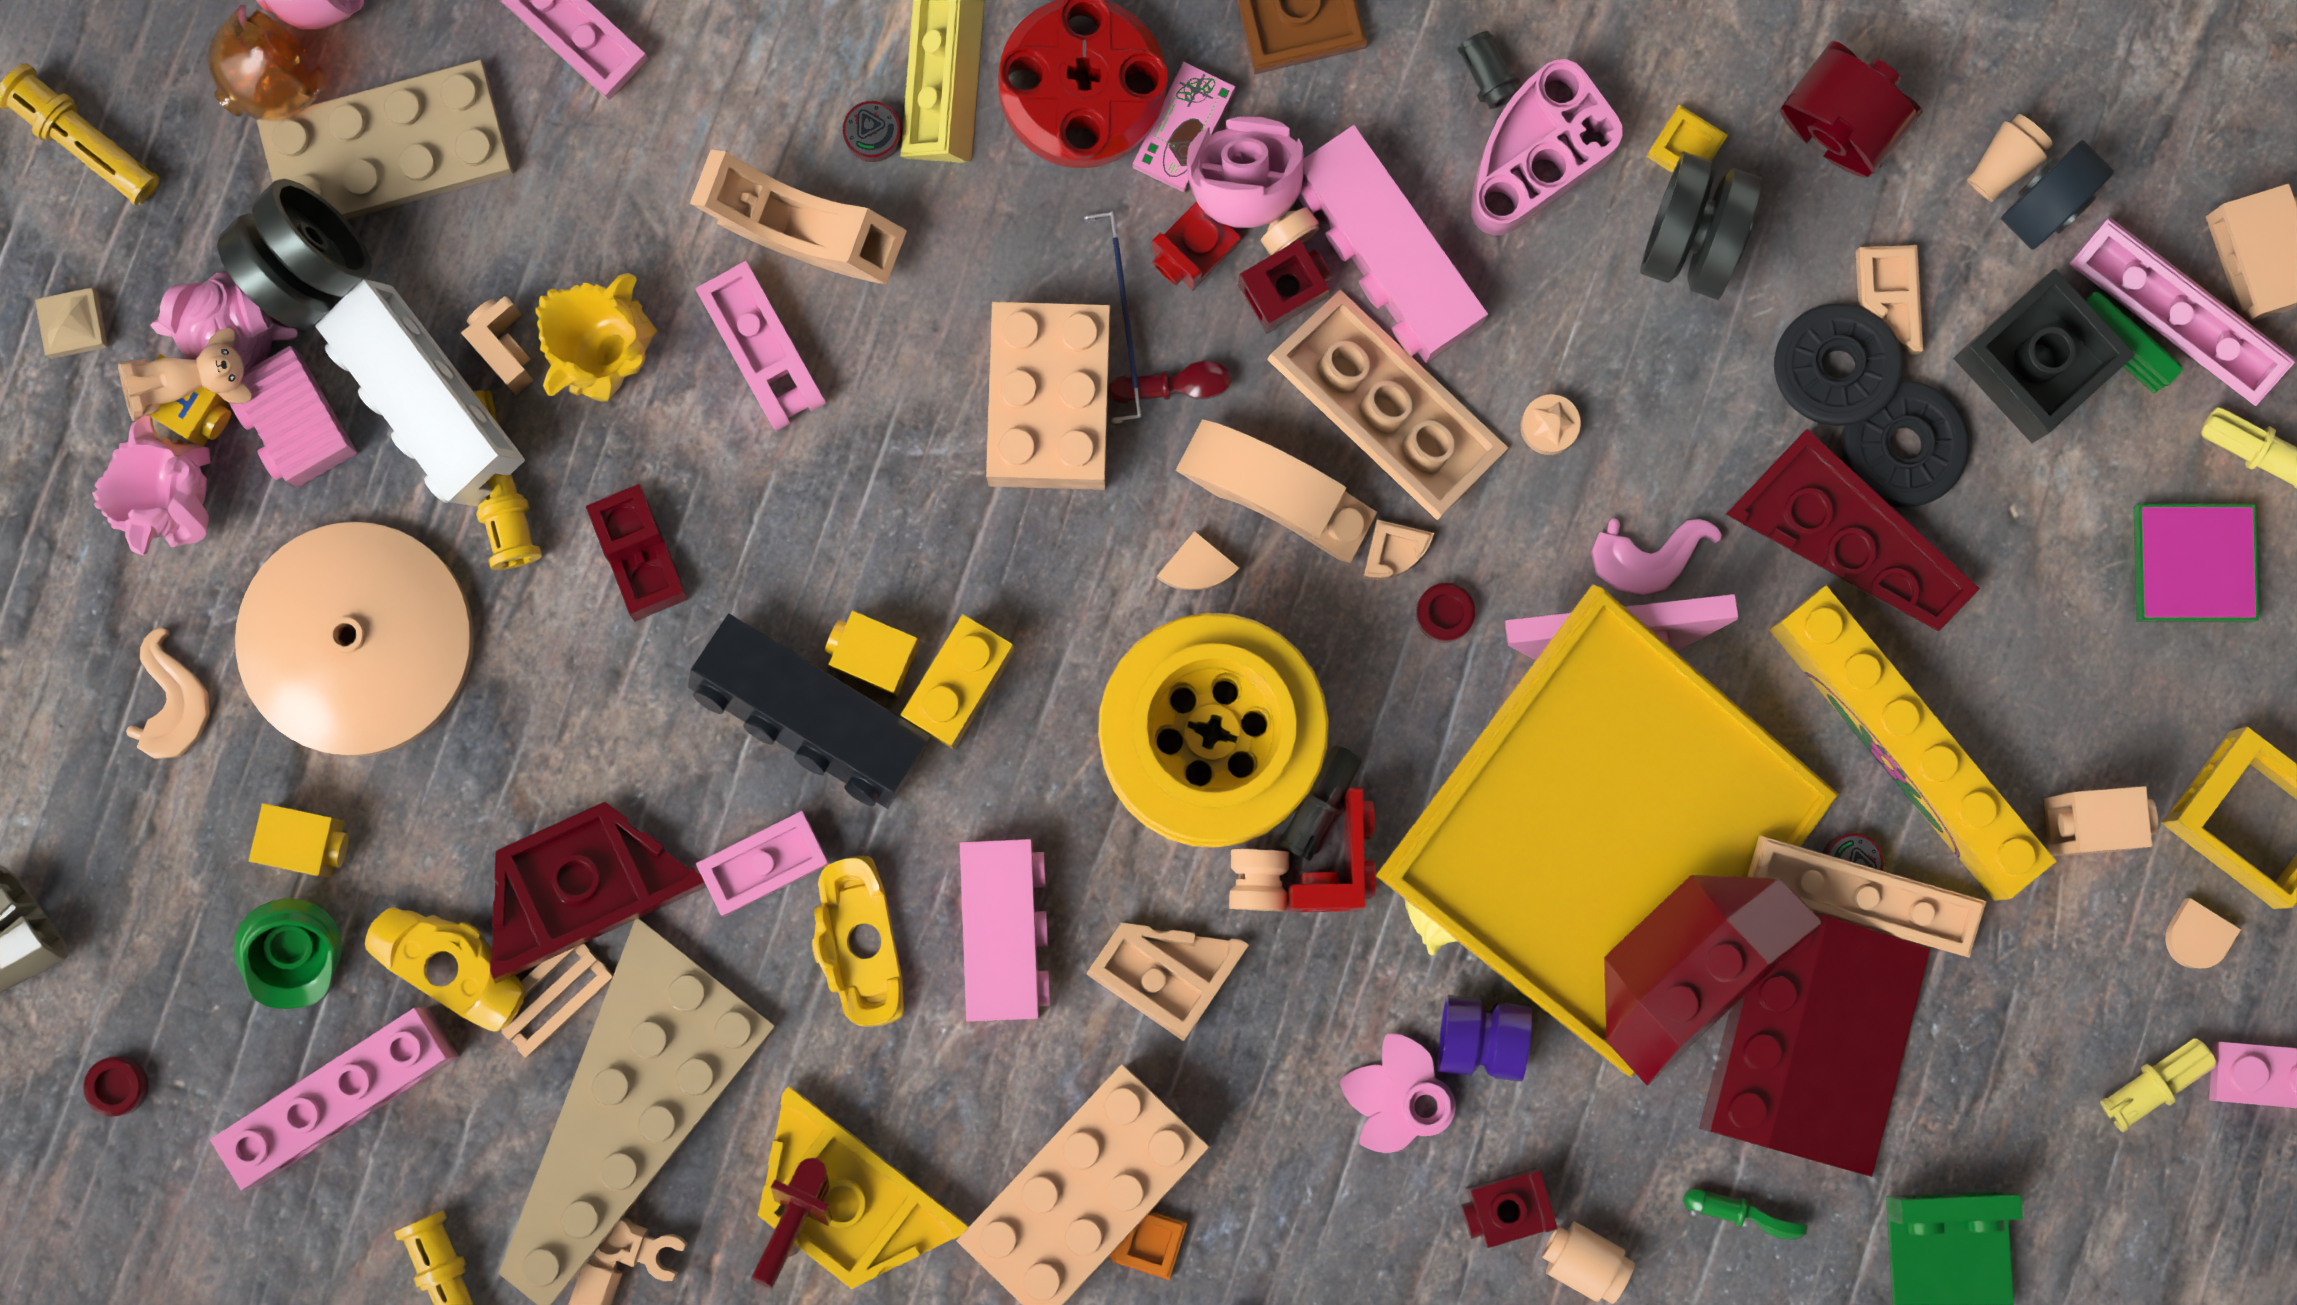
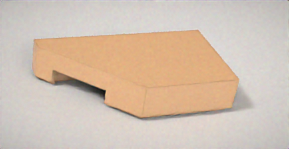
(1891, 290)

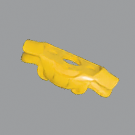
(407, 942)
(867, 987)

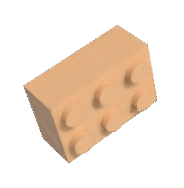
(1048, 395)

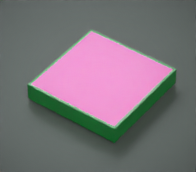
(2196, 563)

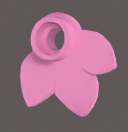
(1389, 1093)

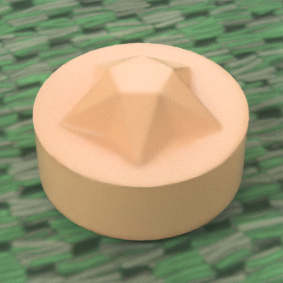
(1289, 229)
(1550, 424)

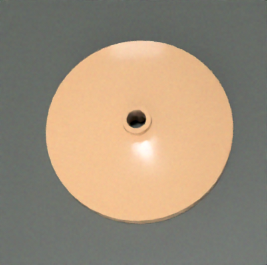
(407, 648)

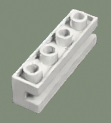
(417, 393)

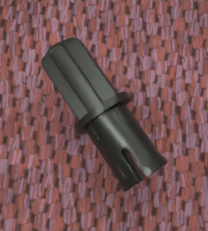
(1321, 803)

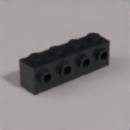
(806, 712)

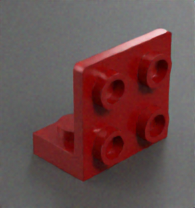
(1322, 890)

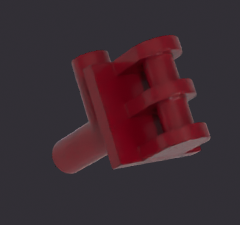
(803, 1199)

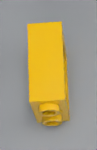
(2208, 790)

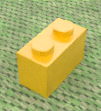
(958, 682)

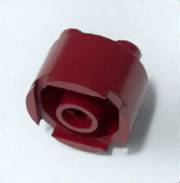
(1851, 109)

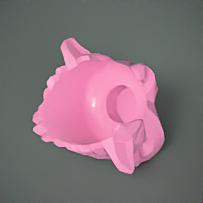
(200, 309)
(155, 489)

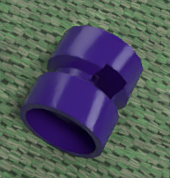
(1484, 1038)

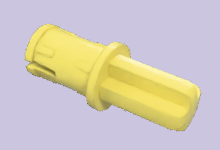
(2252, 444)
(2159, 1084)

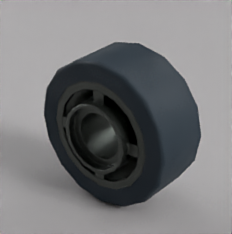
(2057, 195)

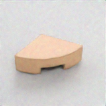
(1395, 550)
(1197, 566)

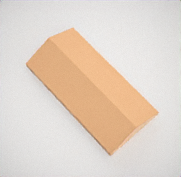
(1388, 404)

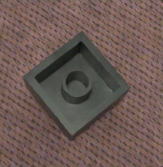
(2044, 356)

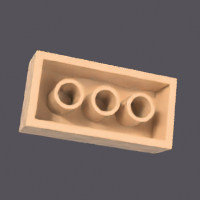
(1084, 1192)

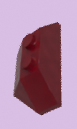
(1696, 963)

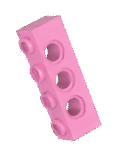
(334, 1098)

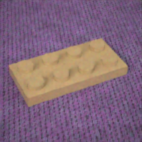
(393, 142)

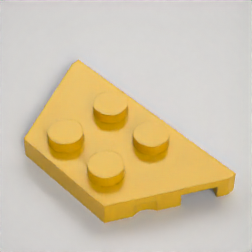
(874, 1207)

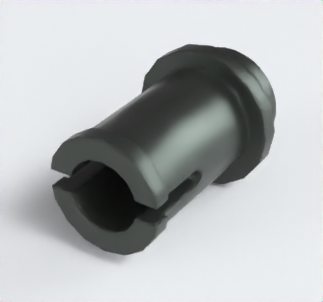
(1489, 70)

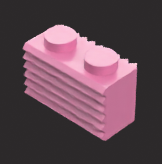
(292, 419)

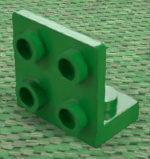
(1951, 1247)

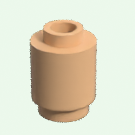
(1587, 1262)

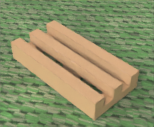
(541, 972)

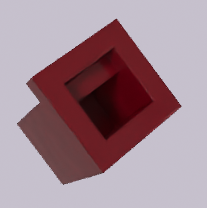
(1293, 263)
(1533, 1205)

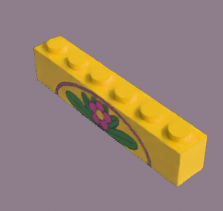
(1912, 745)

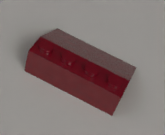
(1819, 1047)

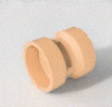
(1259, 880)

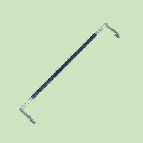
(1088, 218)

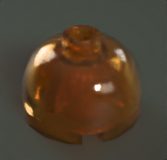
(259, 68)

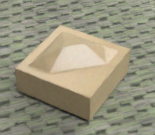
(71, 323)

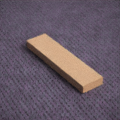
(1872, 896)

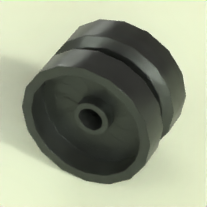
(1708, 227)
(293, 254)

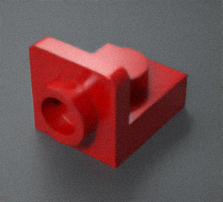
(1192, 247)

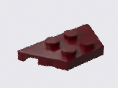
(578, 885)

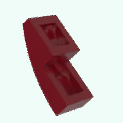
(636, 552)

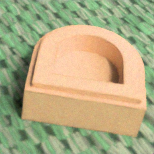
(2199, 936)

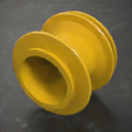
(1194, 657)

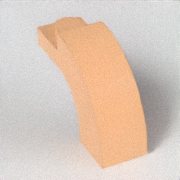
(1277, 487)

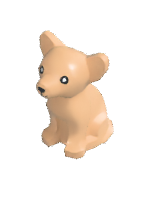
(170, 379)

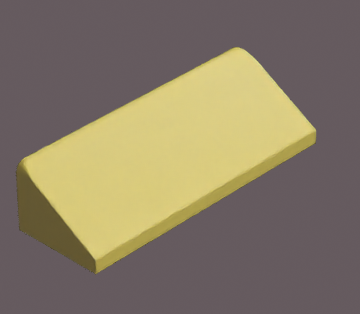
(942, 80)

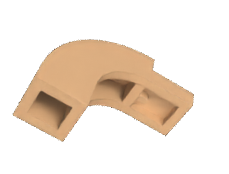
(796, 223)

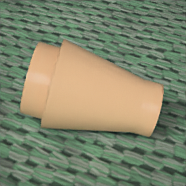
(2010, 156)

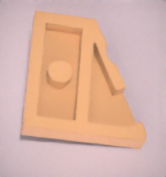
(1165, 972)

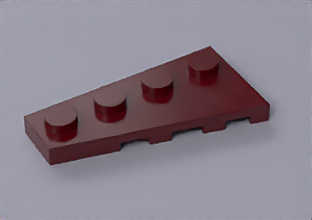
(1842, 525)

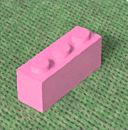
(1003, 930)

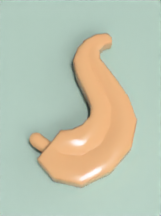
(186, 708)

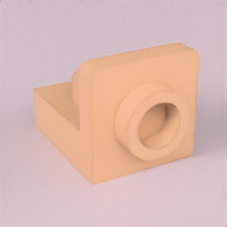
(503, 354)

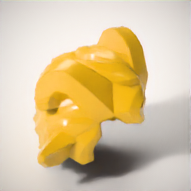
(593, 337)

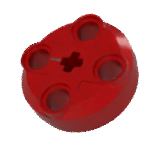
(1081, 82)

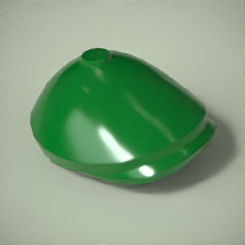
(288, 953)

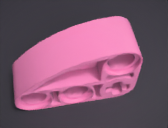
(1543, 129)

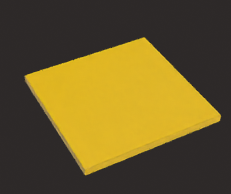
(1592, 807)

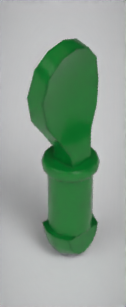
(1737, 1211)

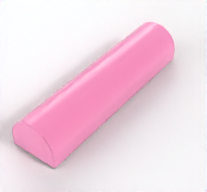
(2182, 310)

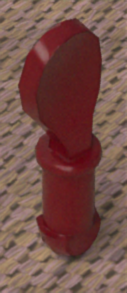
(1196, 381)

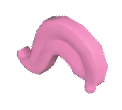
(1645, 573)

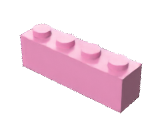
(1389, 246)

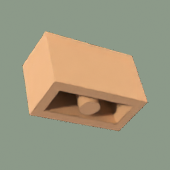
(2259, 251)
(2100, 821)

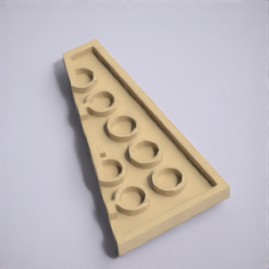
(645, 1081)

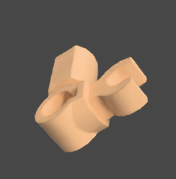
(627, 1245)

